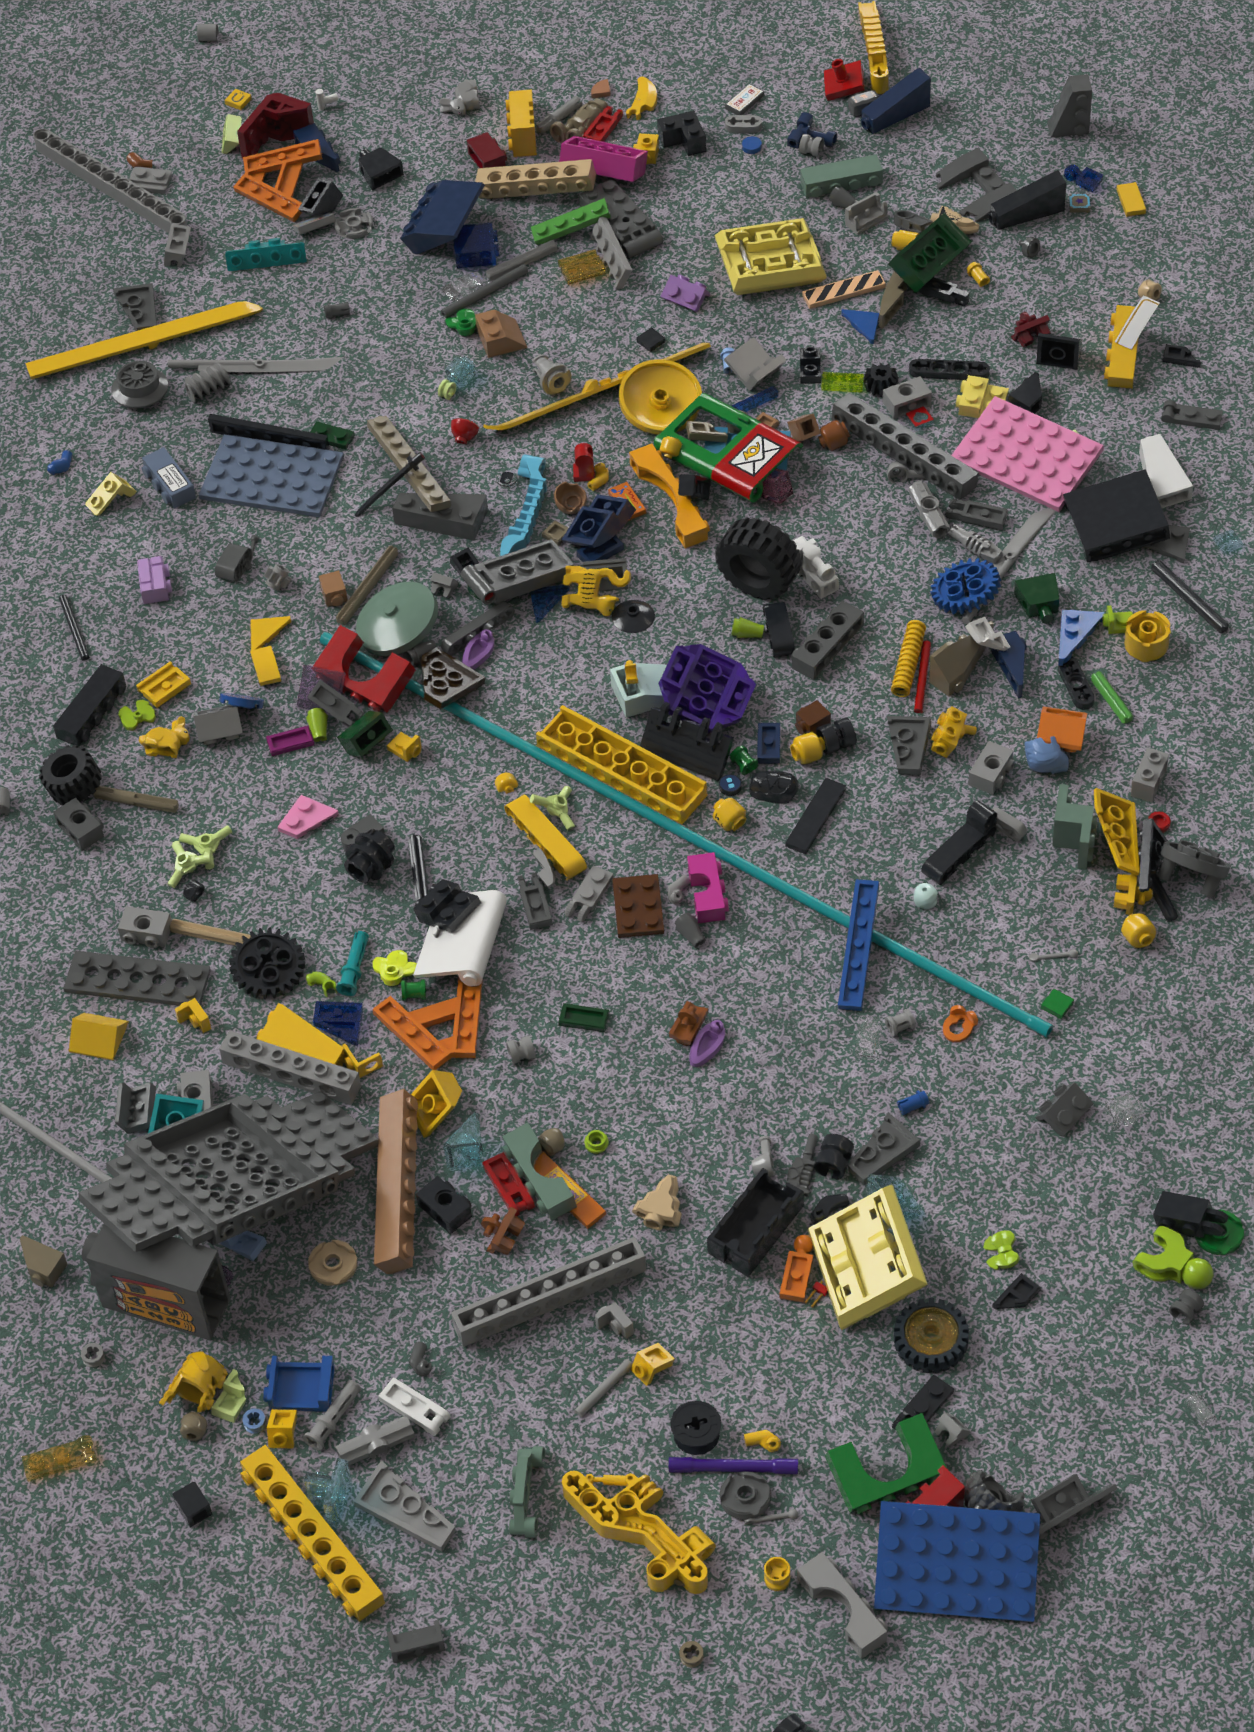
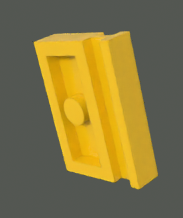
(163, 684)

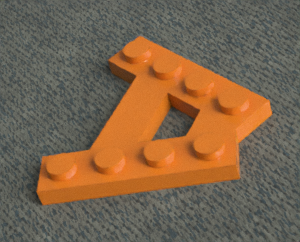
(290, 161)
(411, 1025)

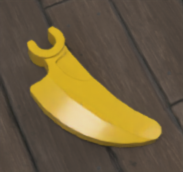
(645, 98)

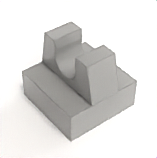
(440, 581)
(954, 1426)

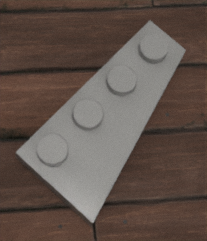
(398, 1505)

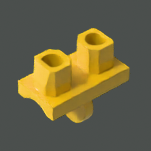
(1127, 900)

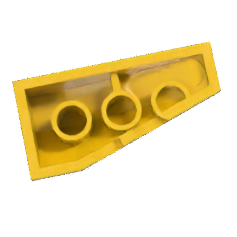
(1119, 827)

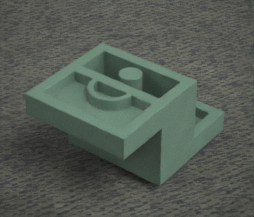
(1074, 827)

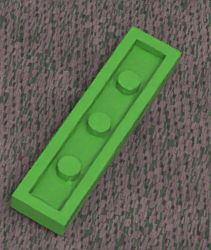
(570, 222)

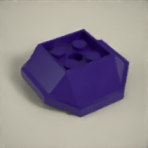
(706, 685)

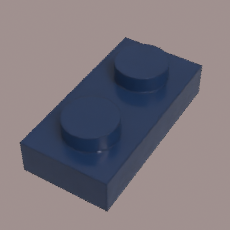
(601, 552)
(768, 743)

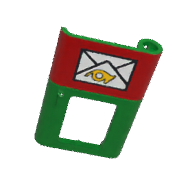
(744, 460)

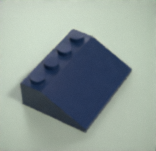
(440, 214)

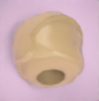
(1150, 289)

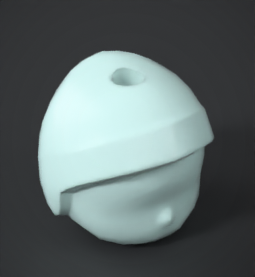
(925, 896)

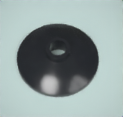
(633, 622)

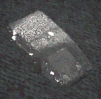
(464, 286)

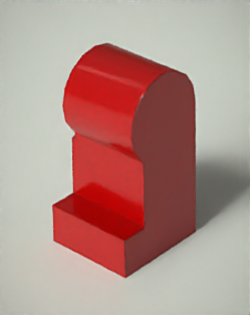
(584, 463)

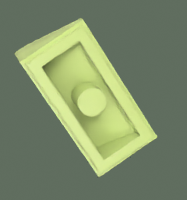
(230, 136)

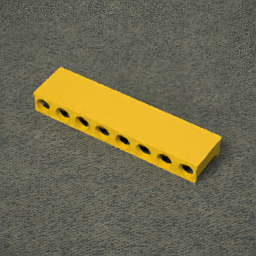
(622, 765)

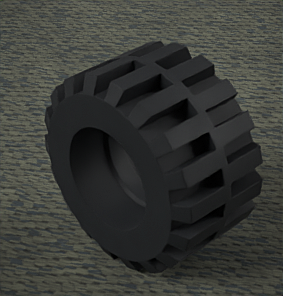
(70, 774)

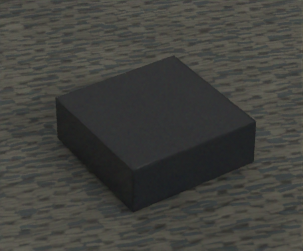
(650, 339)

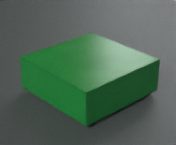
(1057, 1003)

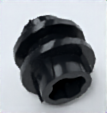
(369, 856)

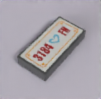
(744, 100)

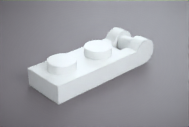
(413, 1406)

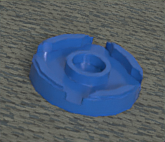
(241, 700)

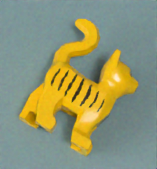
(588, 588)

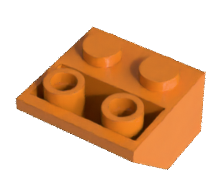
(1065, 725)

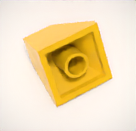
(435, 1099)

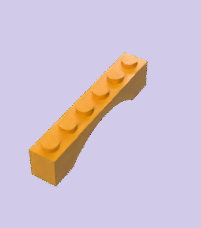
(650, 466)

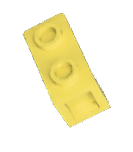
(107, 491)

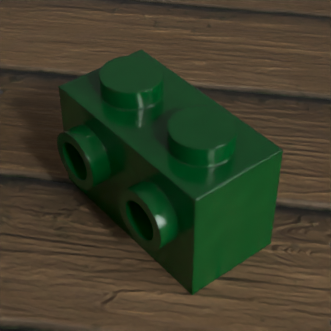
(365, 733)

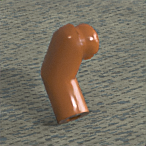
(136, 161)

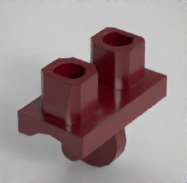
(1028, 325)

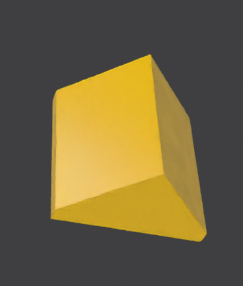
(96, 1035)

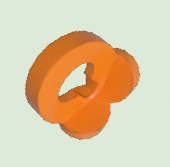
(959, 1013)

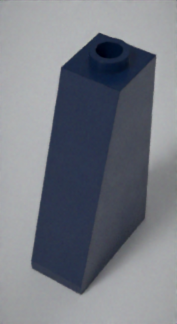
(899, 102)

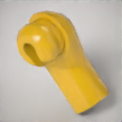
(763, 1438)

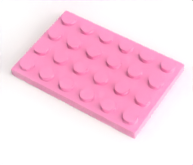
(1027, 453)

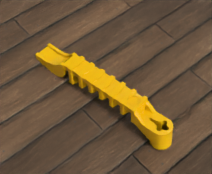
(875, 46)

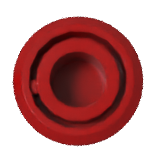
(463, 430)

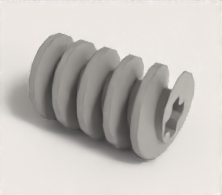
(206, 380)

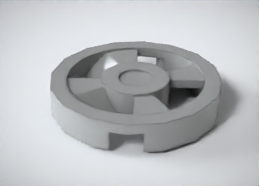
(353, 223)

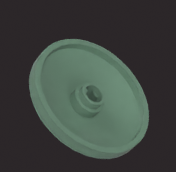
(397, 618)

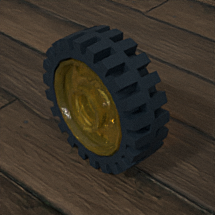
(936, 1319)

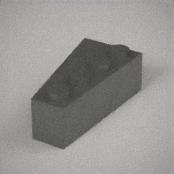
(459, 520)

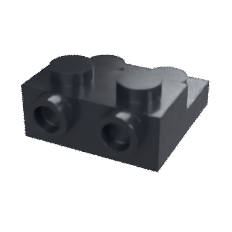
(445, 906)

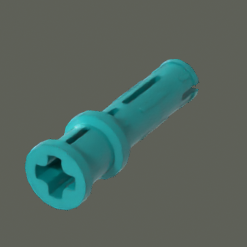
(351, 971)

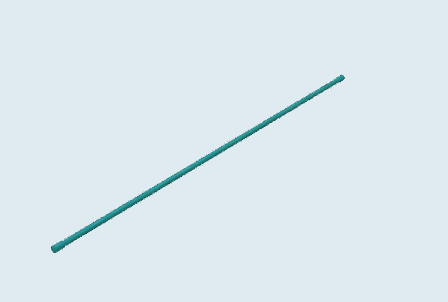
(1031, 1021)

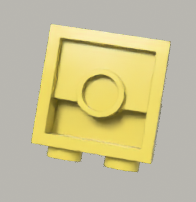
(977, 396)

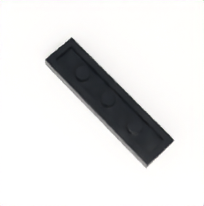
(815, 816)

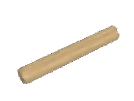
(206, 932)

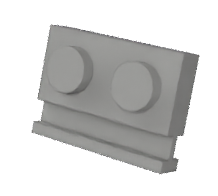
(151, 179)

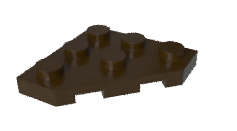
(447, 678)

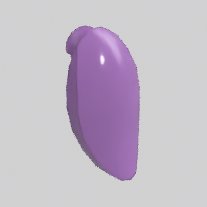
(478, 649)
(707, 1043)

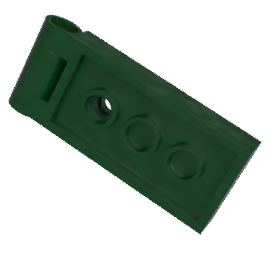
(930, 252)

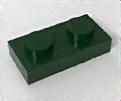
(337, 436)

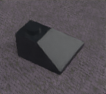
(1058, 351)

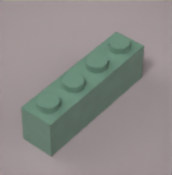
(846, 174)

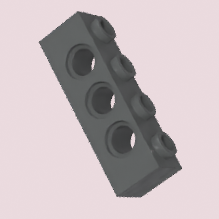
(827, 640)

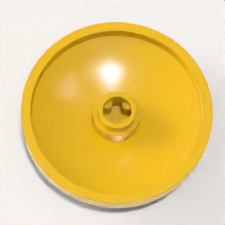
(657, 394)

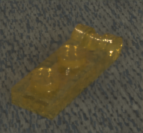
(59, 1458)

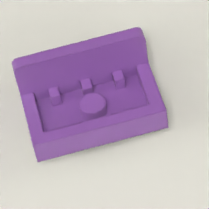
(685, 293)

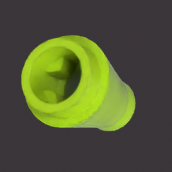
(746, 629)
(317, 723)

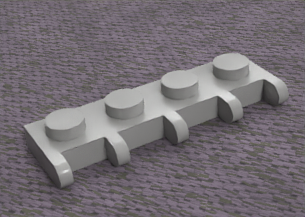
(612, 252)

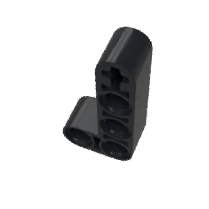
(979, 826)

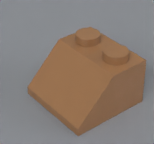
(499, 333)

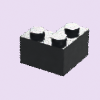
(683, 130)

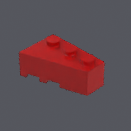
(943, 1491)

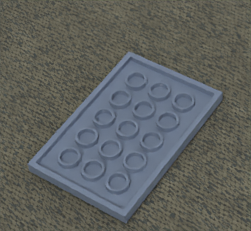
(271, 475)

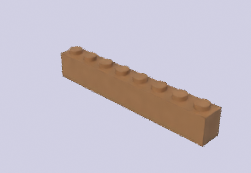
(396, 1182)

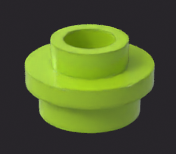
(593, 1136)

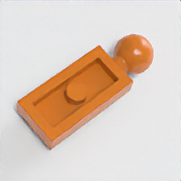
(797, 1270)

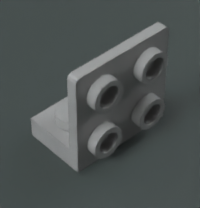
(753, 363)

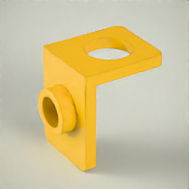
(352, 1064)

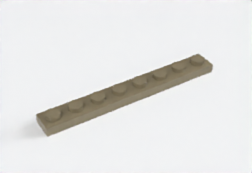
(398, 451)

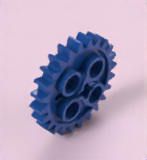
(981, 581)

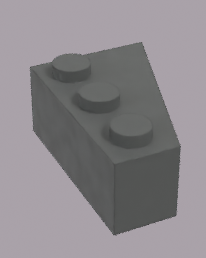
(1073, 110)

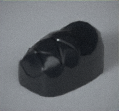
(773, 786)

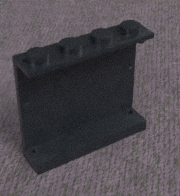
(1117, 516)

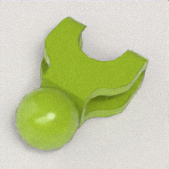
(1174, 1263)

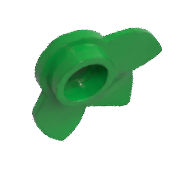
(464, 322)

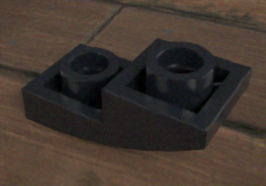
(810, 365)

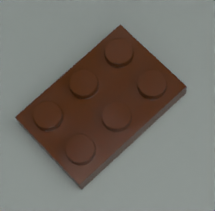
(638, 906)

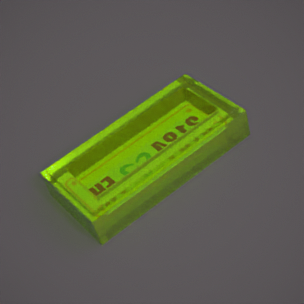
(842, 382)

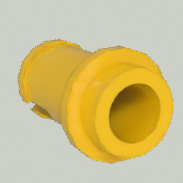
(975, 270)

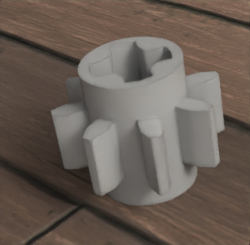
(277, 577)

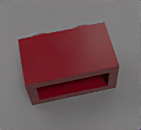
(486, 152)

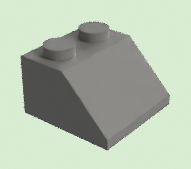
(217, 723)

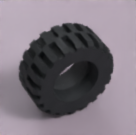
(758, 558)

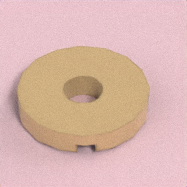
(337, 1274)

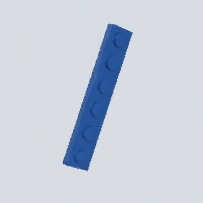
(858, 945)

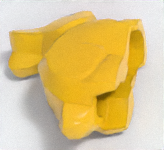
(165, 741)

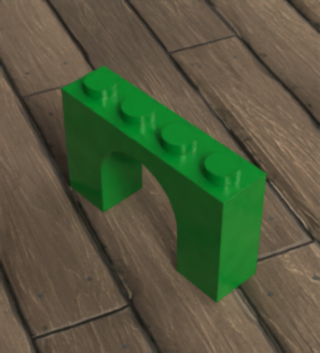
(862, 1490)

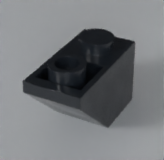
(1028, 394)

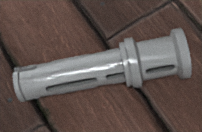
(326, 1423)

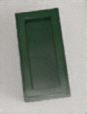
(583, 1017)

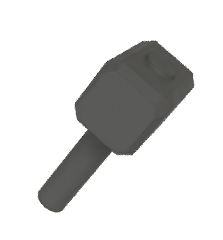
(860, 101)

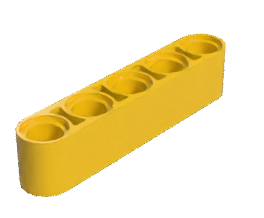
(546, 836)

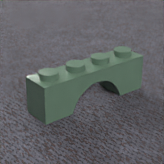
(552, 1193)

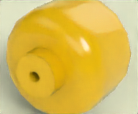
(670, 447)
(506, 782)

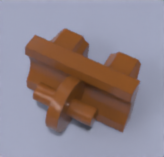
(688, 1023)
(509, 1223)

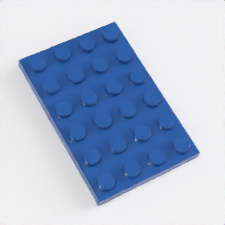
(957, 1561)

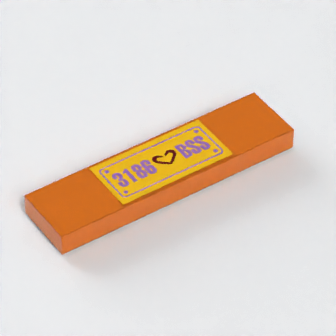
(587, 1209)

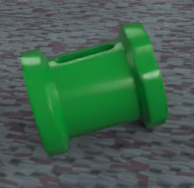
(743, 760)
(413, 990)

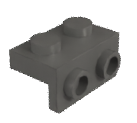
(135, 1107)
(1065, 1108)

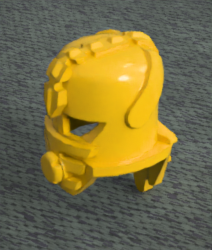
(197, 1381)

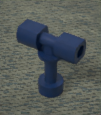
(804, 127)

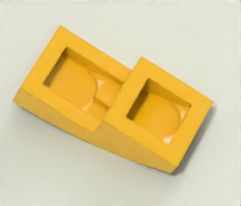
(265, 665)

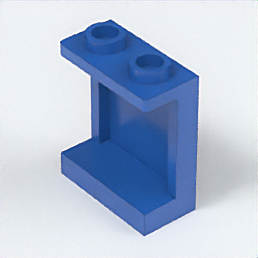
(299, 1385)

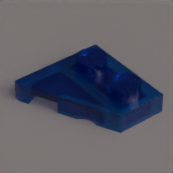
(339, 1019)

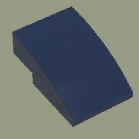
(599, 521)

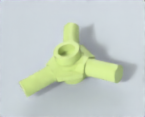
(556, 805)
(206, 842)
(186, 863)

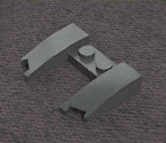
(976, 165)

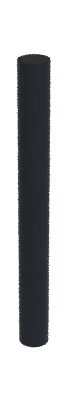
(73, 627)

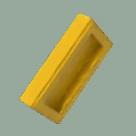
(1131, 199)

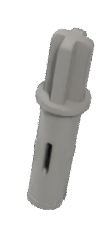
(559, 114)

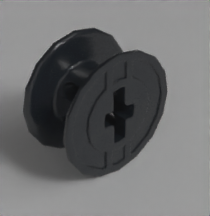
(693, 1415)

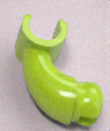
(321, 978)

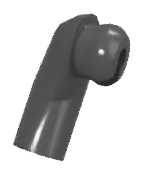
(417, 1361)

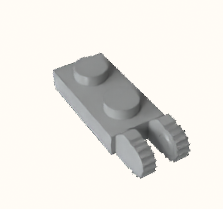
(589, 892)

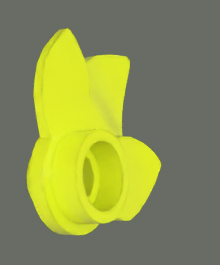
(394, 967)

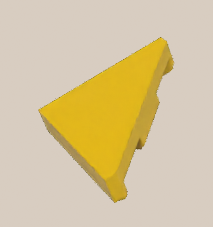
(266, 629)

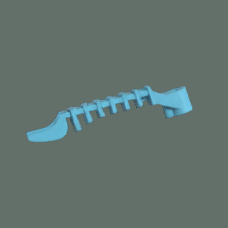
(519, 535)

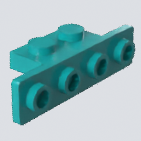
(265, 254)

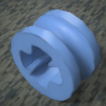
(254, 1428)

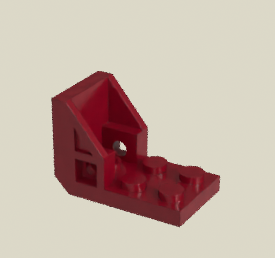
(273, 112)

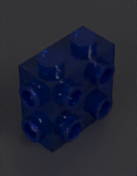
(476, 246)

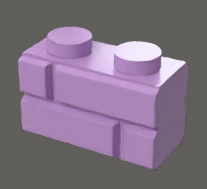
(153, 579)

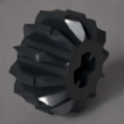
(880, 378)

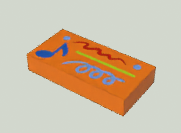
(625, 491)

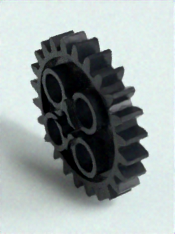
(284, 972)

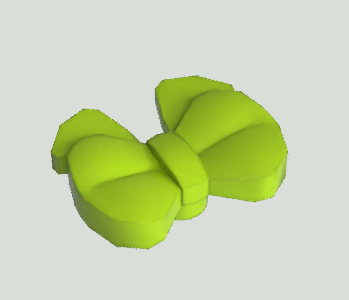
(144, 713)
(1003, 1243)

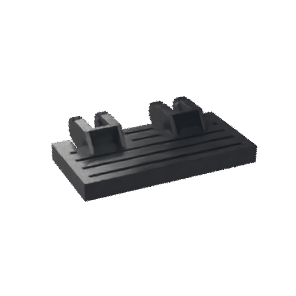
(687, 744)

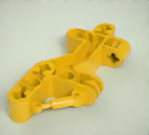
(633, 1525)

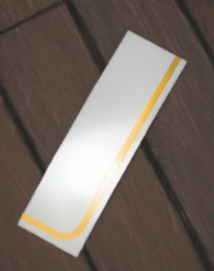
(1137, 322)

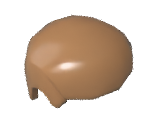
(572, 495)

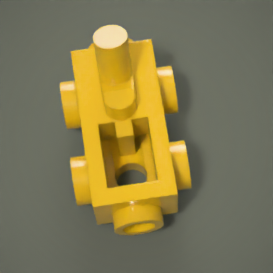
(949, 731)

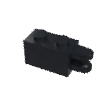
(1188, 1215)

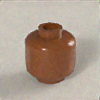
(833, 435)

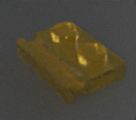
(581, 266)

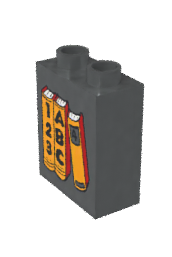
(161, 1283)

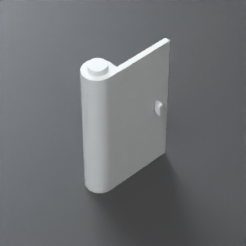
(468, 946)

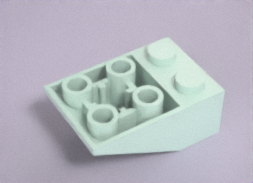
(640, 696)

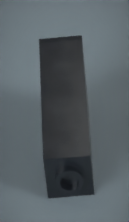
(1030, 202)

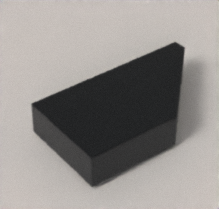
(1179, 355)
(1017, 1294)

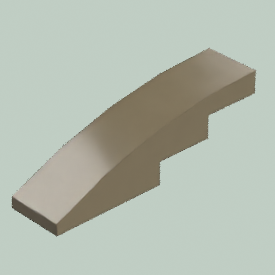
(892, 299)

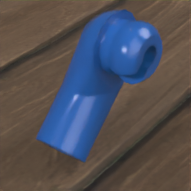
(60, 465)

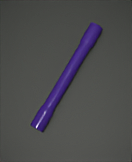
(690, 1465)

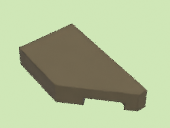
(705, 432)

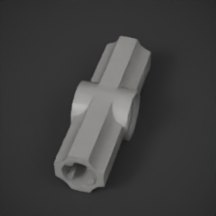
(929, 509)
(375, 1440)

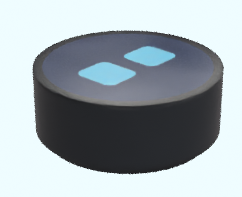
(730, 785)

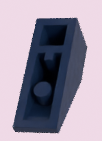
(1012, 661)

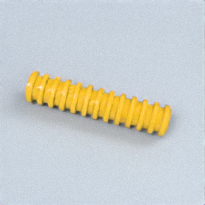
(908, 658)

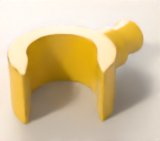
(630, 672)

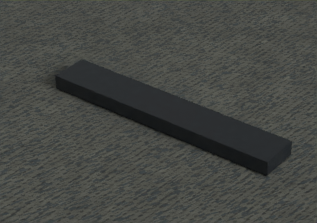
(249, 429)

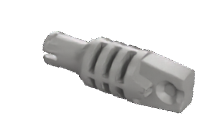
(976, 543)

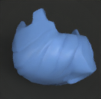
(1045, 757)

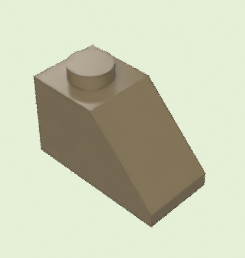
(42, 1262)

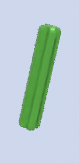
(1111, 697)

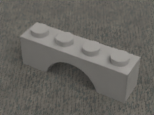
(822, 1579)

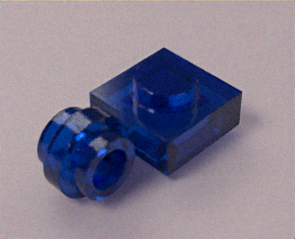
(1086, 179)

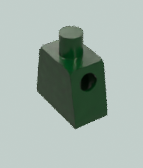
(1038, 596)

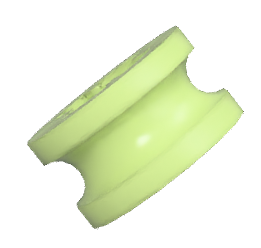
(446, 389)

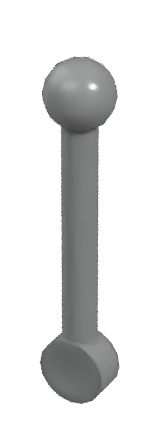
(1073, 953)
(793, 1514)

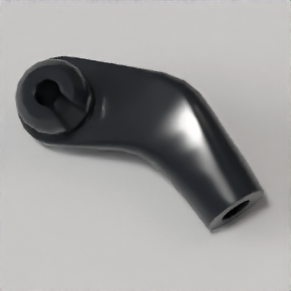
(827, 1206)

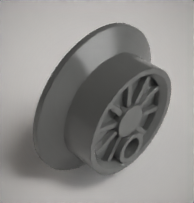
(139, 385)

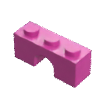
(705, 872)

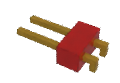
(821, 1289)

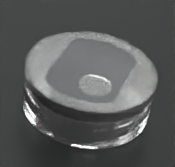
(506, 479)

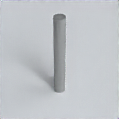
(603, 1388)

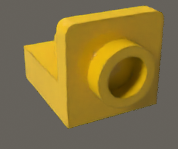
(405, 746)
(194, 1012)
(651, 1361)
(281, 1428)

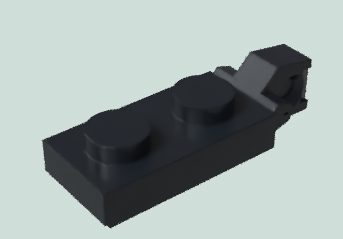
(945, 291)

